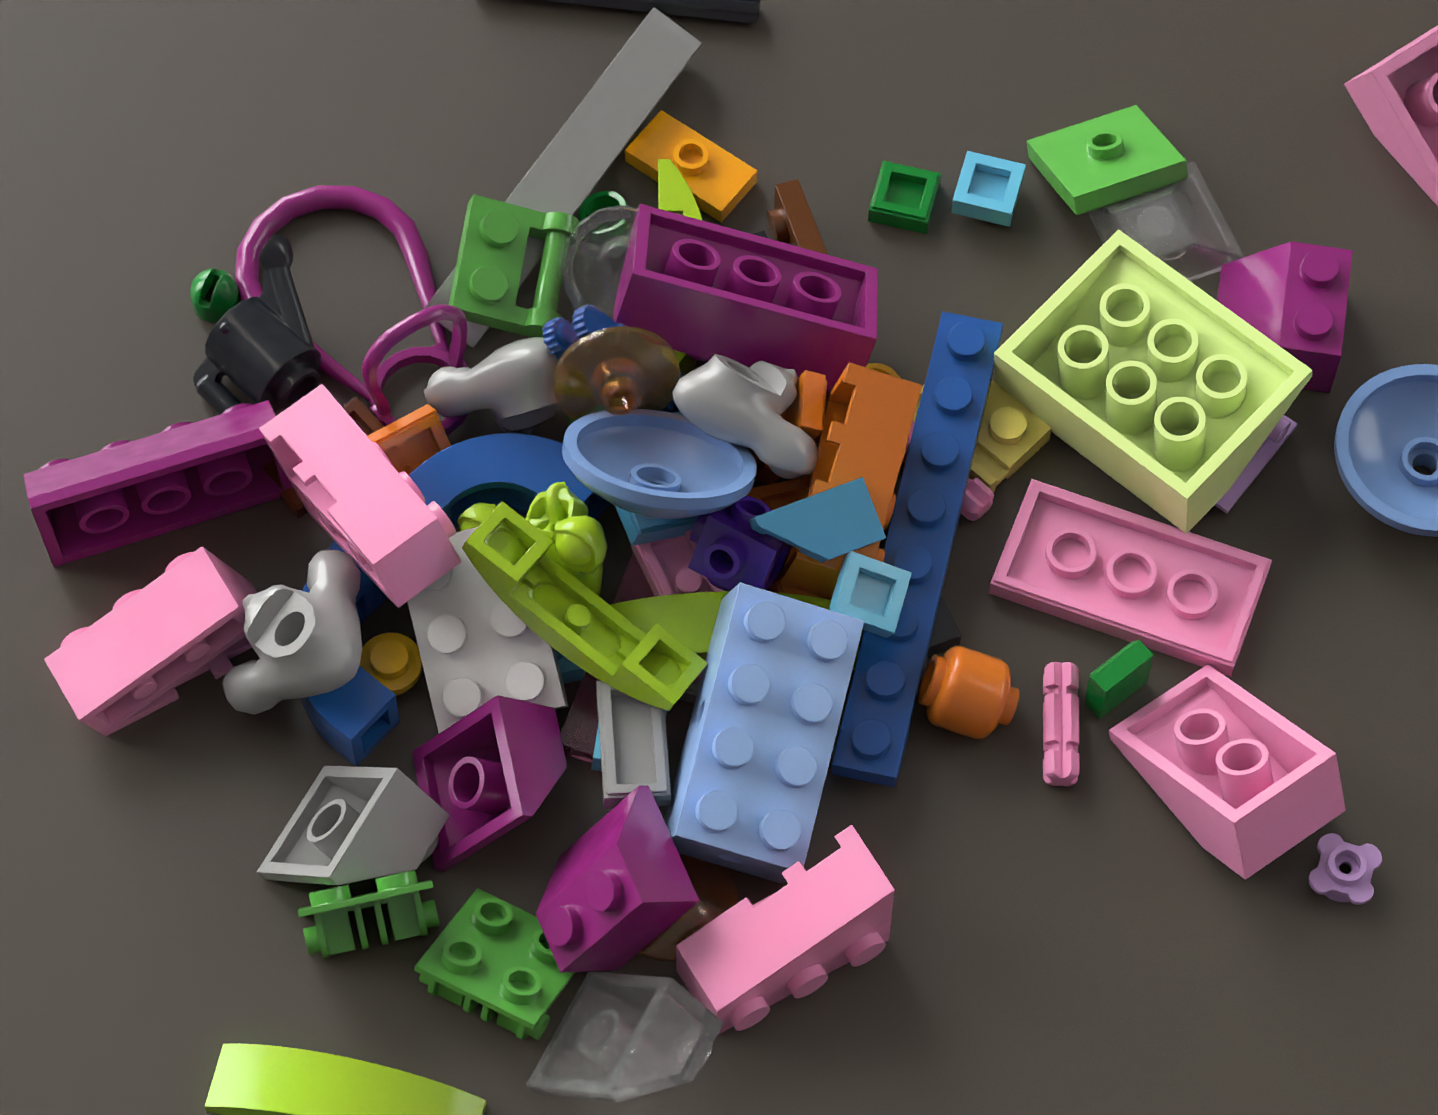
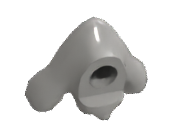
(509, 382)
(745, 409)
(302, 638)

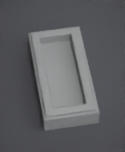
(631, 747)

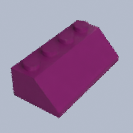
(746, 296)
(154, 484)

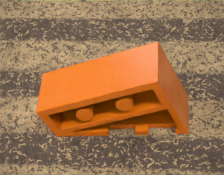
(862, 437)

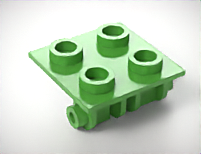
(331, 908)
(498, 960)

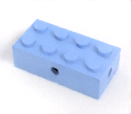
(762, 732)

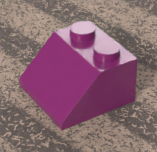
(1296, 300)
(615, 889)

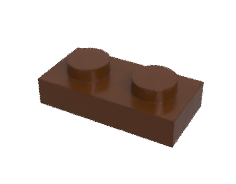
(792, 218)

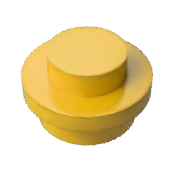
(392, 661)

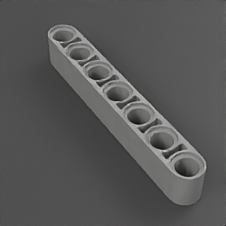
(595, 133)

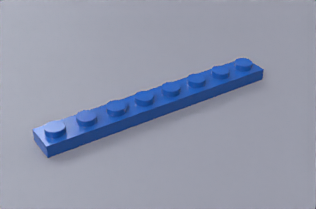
(920, 542)

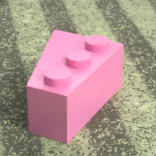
(361, 497)
(154, 642)
(791, 937)

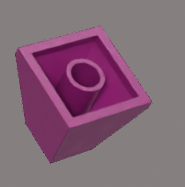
(489, 773)

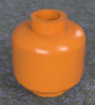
(968, 692)

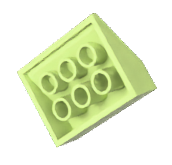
(1150, 379)

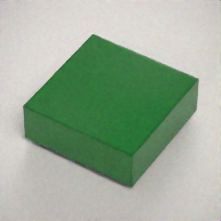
(904, 197)
(1118, 678)

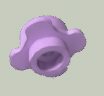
(1342, 887)

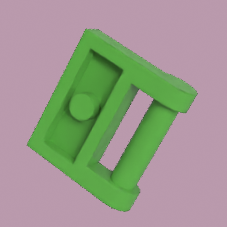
(493, 260)

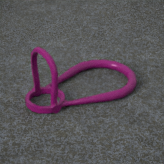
(419, 266)

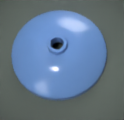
(1379, 440)
(657, 464)

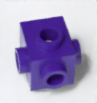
(735, 553)

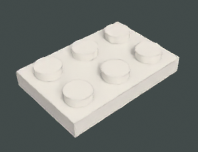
(478, 646)

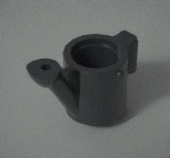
(262, 342)

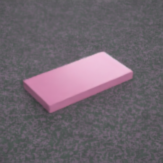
(1130, 577)

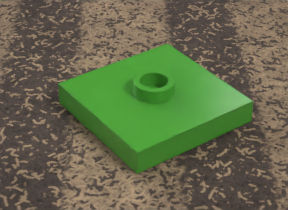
(1107, 160)

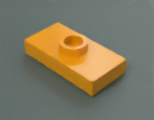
(712, 173)

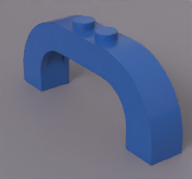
(470, 472)

